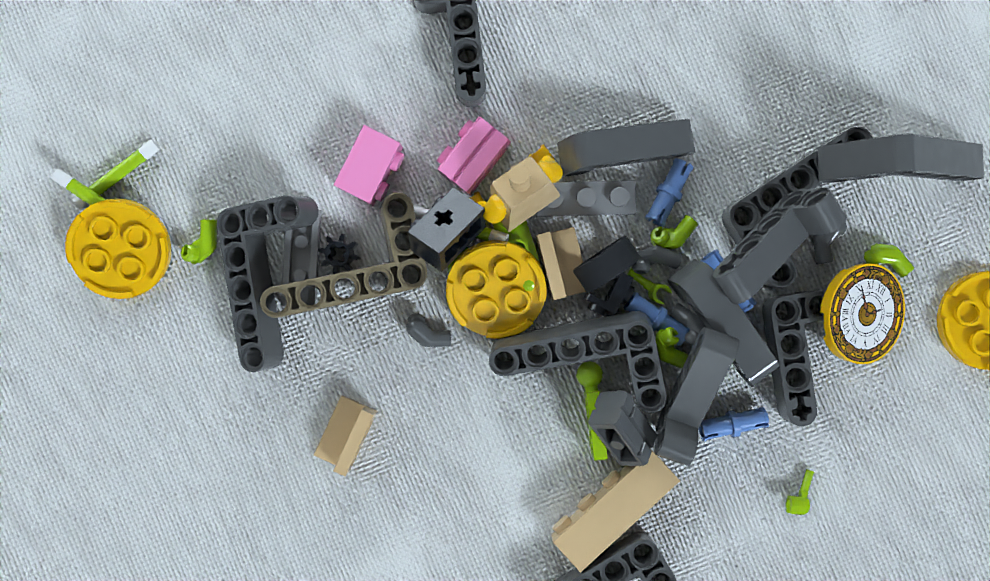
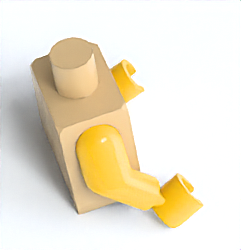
(522, 190)

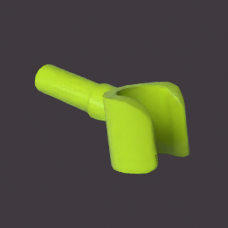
(649, 286)
(800, 504)

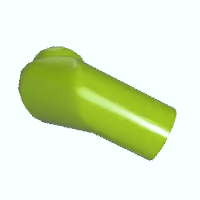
(674, 237)
(203, 246)
(889, 255)
(665, 346)

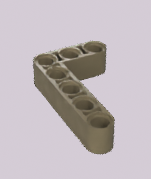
(359, 277)

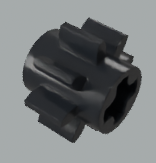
(329, 252)

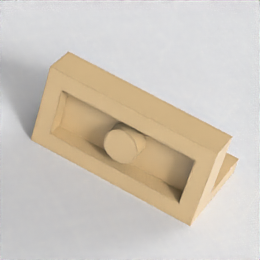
(559, 257)
(345, 434)

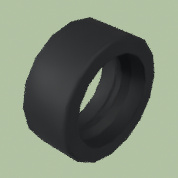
(606, 264)

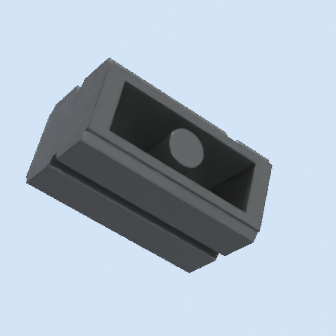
(622, 428)

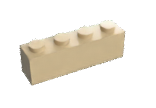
(612, 510)

